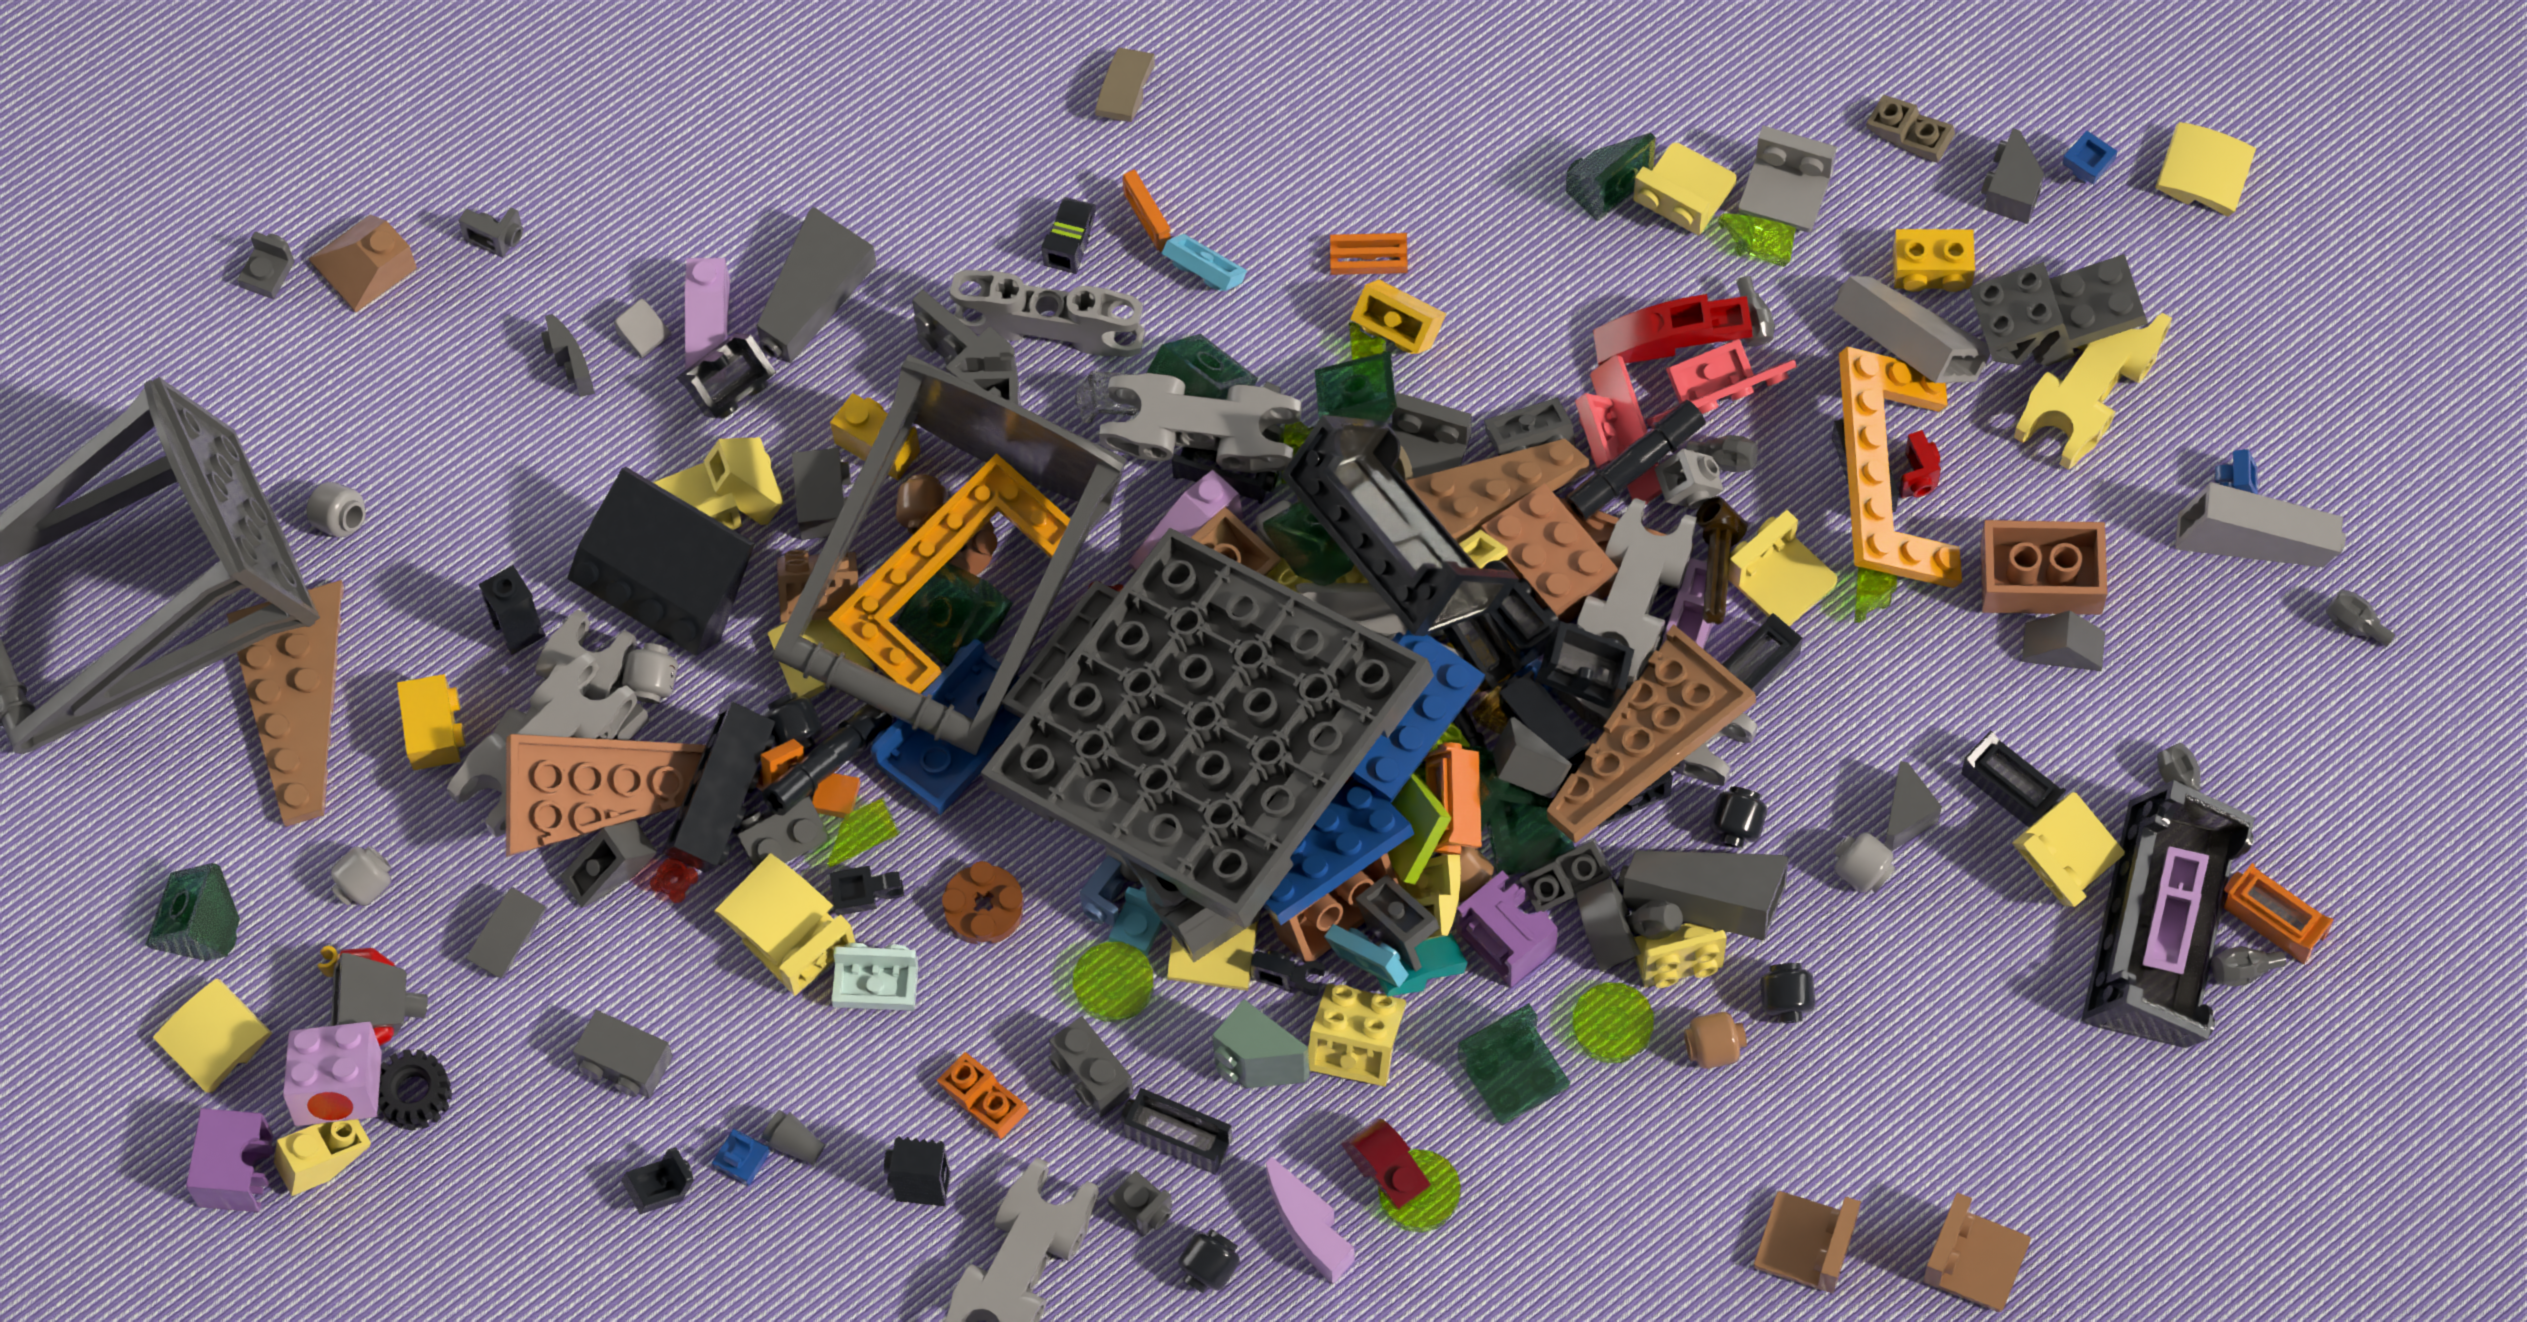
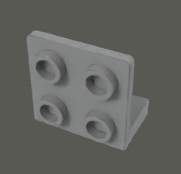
(1788, 179)

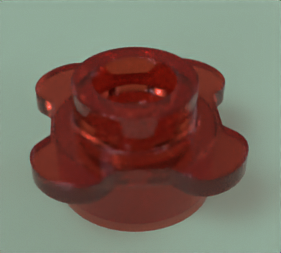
(668, 870)

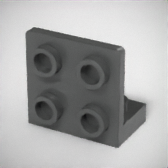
(1431, 434)

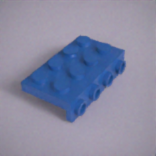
(1396, 758)
(939, 770)
(1341, 843)

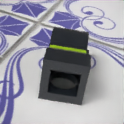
(1069, 235)

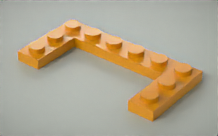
(1865, 384)
(866, 612)

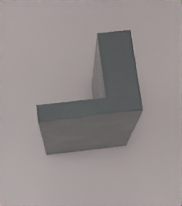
(1396, 918)

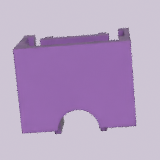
(1504, 935)
(223, 1159)

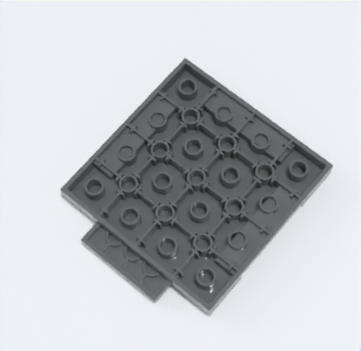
(1200, 721)

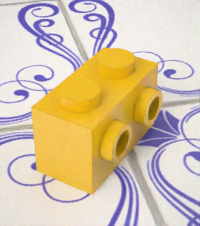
(1933, 259)
(1397, 317)
(858, 426)
(429, 721)

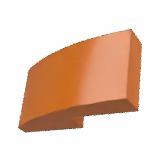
(982, 1096)

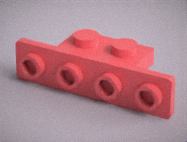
(1717, 375)
(1615, 422)

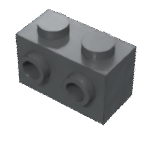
(1090, 1066)

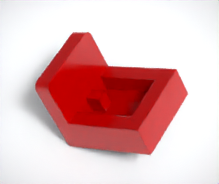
(1925, 464)

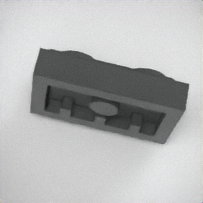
(1530, 427)

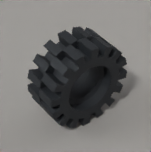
(424, 1109)

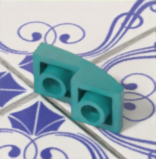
(1438, 959)

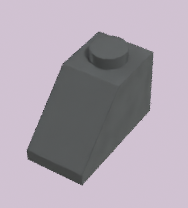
(608, 862)

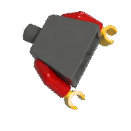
(370, 990)

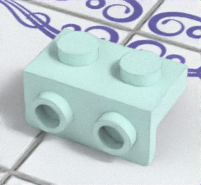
(875, 977)

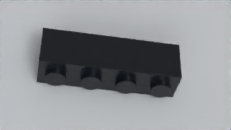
(719, 788)

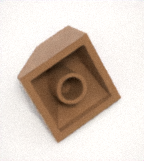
(365, 261)

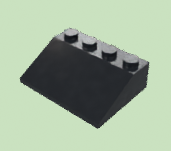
(662, 562)

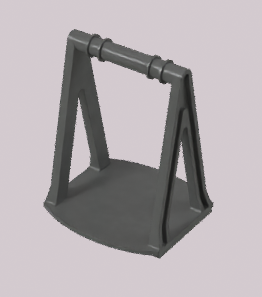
(981, 427)
(234, 516)

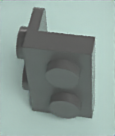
(781, 835)

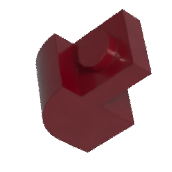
(1385, 1156)

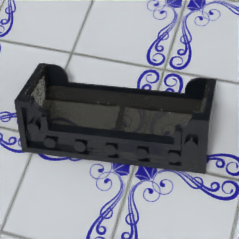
(1387, 530)
(2121, 990)

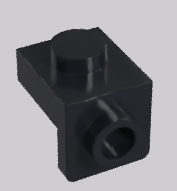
(659, 1182)

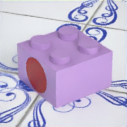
(332, 1073)

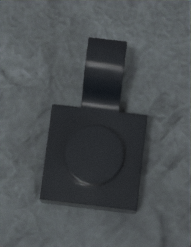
(856, 889)
(1279, 971)

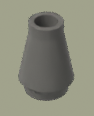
(792, 1137)

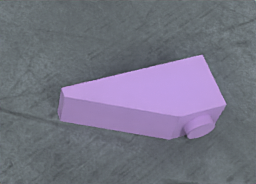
(705, 306)
(1192, 512)

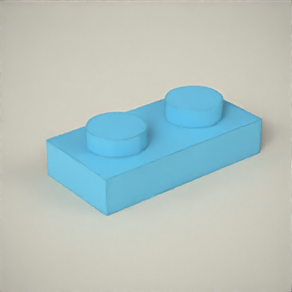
(1196, 258)
(1359, 951)

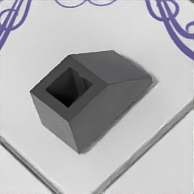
(2016, 182)

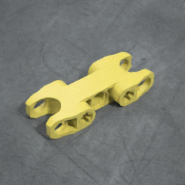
(2078, 400)

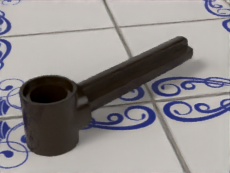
(1721, 531)

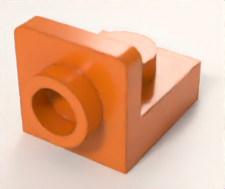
(777, 761)

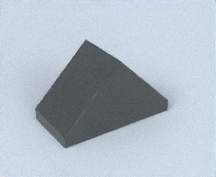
(2064, 642)
(1528, 760)
(1912, 808)

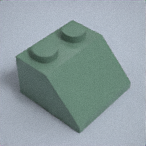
(1258, 1050)

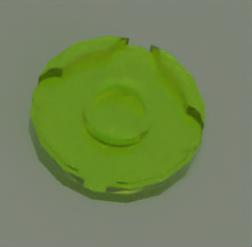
(1113, 981)
(1613, 1022)
(1434, 1204)

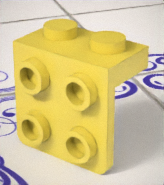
(1684, 187)
(1780, 571)

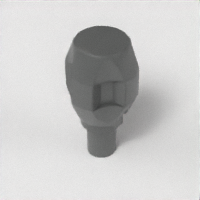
(1760, 314)
(1730, 452)
(2357, 617)
(2179, 765)
(1655, 919)
(2244, 965)

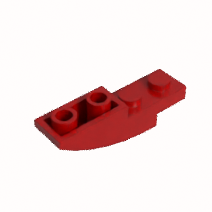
(1671, 325)

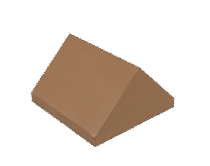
(1235, 540)

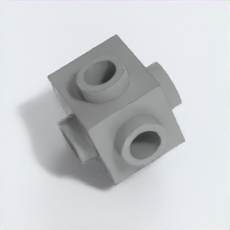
(1689, 478)

